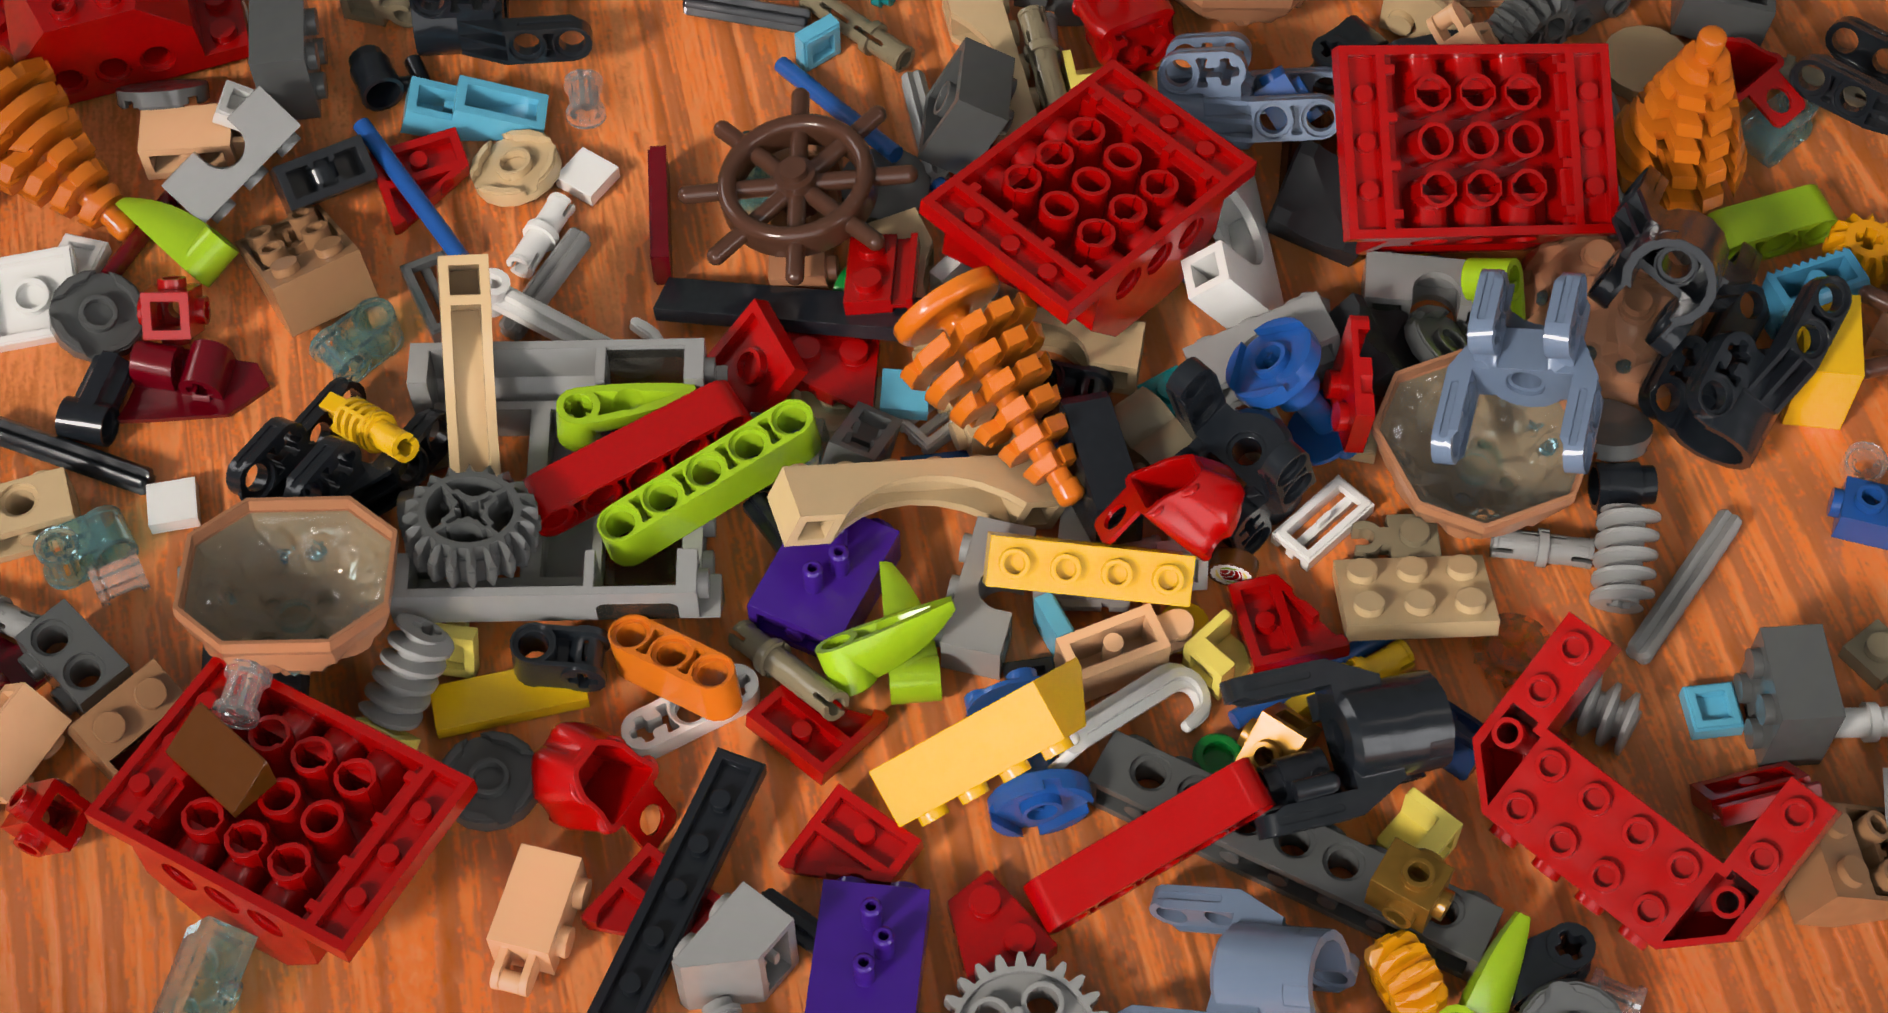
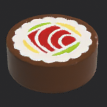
(1232, 565)

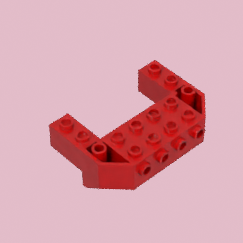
(1609, 839)

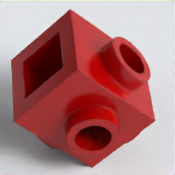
(160, 319)
(46, 817)

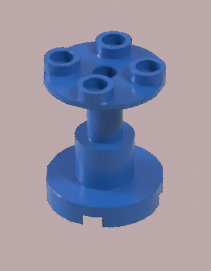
(1280, 372)
(1041, 795)

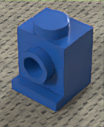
(1280, 83)
(1860, 512)

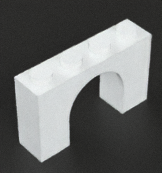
(1238, 271)

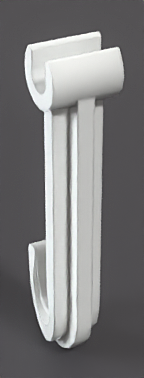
(545, 319)
(1135, 700)

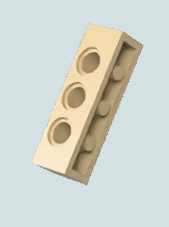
(49, 502)

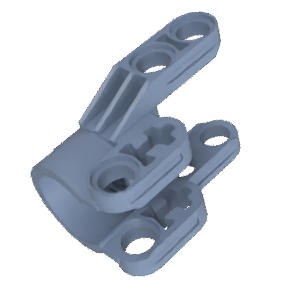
(1224, 93)
(1523, 366)
(1258, 958)

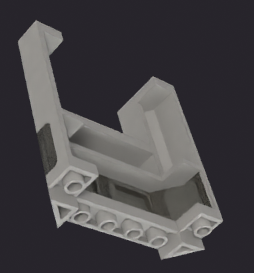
(573, 570)

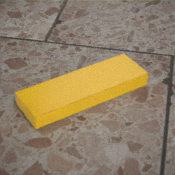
(497, 701)

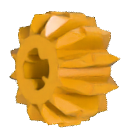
(1867, 242)
(1405, 974)

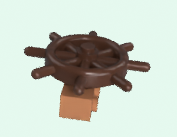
(804, 192)

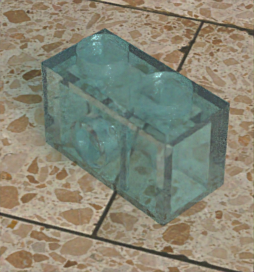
(207, 969)

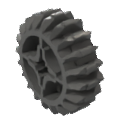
(1532, 21)
(471, 515)

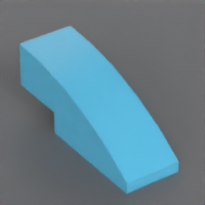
(474, 106)

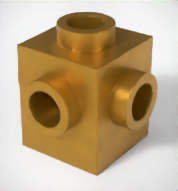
(1276, 734)
(1411, 886)

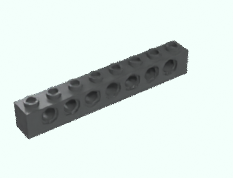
(1302, 877)

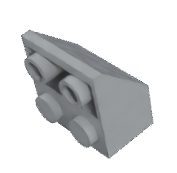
(737, 952)

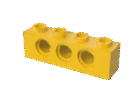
(1088, 569)

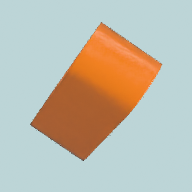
(675, 667)

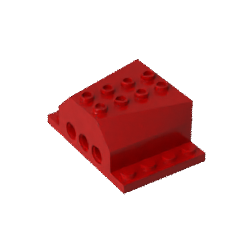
(123, 42)
(1474, 145)
(1092, 201)
(313, 854)

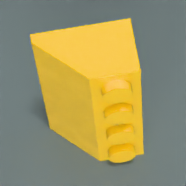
(983, 746)

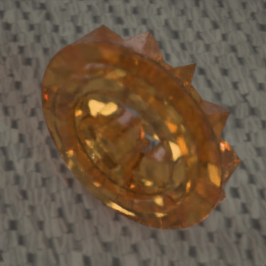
(1513, 630)

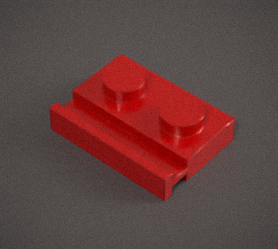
(883, 277)
(1747, 793)

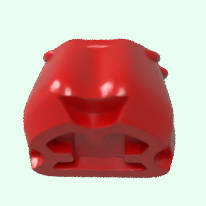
(1127, 31)
(1757, 73)
(1185, 497)
(597, 783)

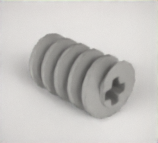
(1622, 558)
(408, 673)
(1608, 715)

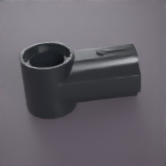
(95, 407)

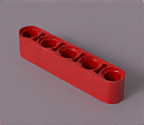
(633, 455)
(1149, 845)

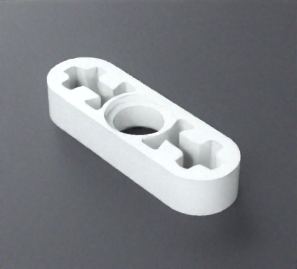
(683, 732)

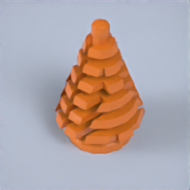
(1686, 127)
(48, 154)
(976, 376)

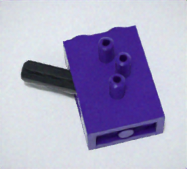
(821, 587)
(863, 945)

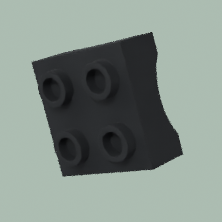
(1310, 205)
(1383, 342)

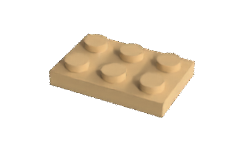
(1415, 597)

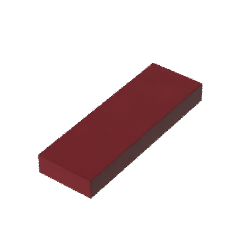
(660, 214)

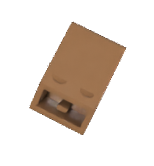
(306, 268)
(125, 718)
(1845, 873)

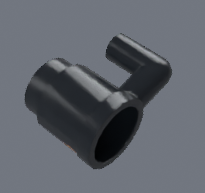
(377, 79)
(1621, 484)
(1299, 777)

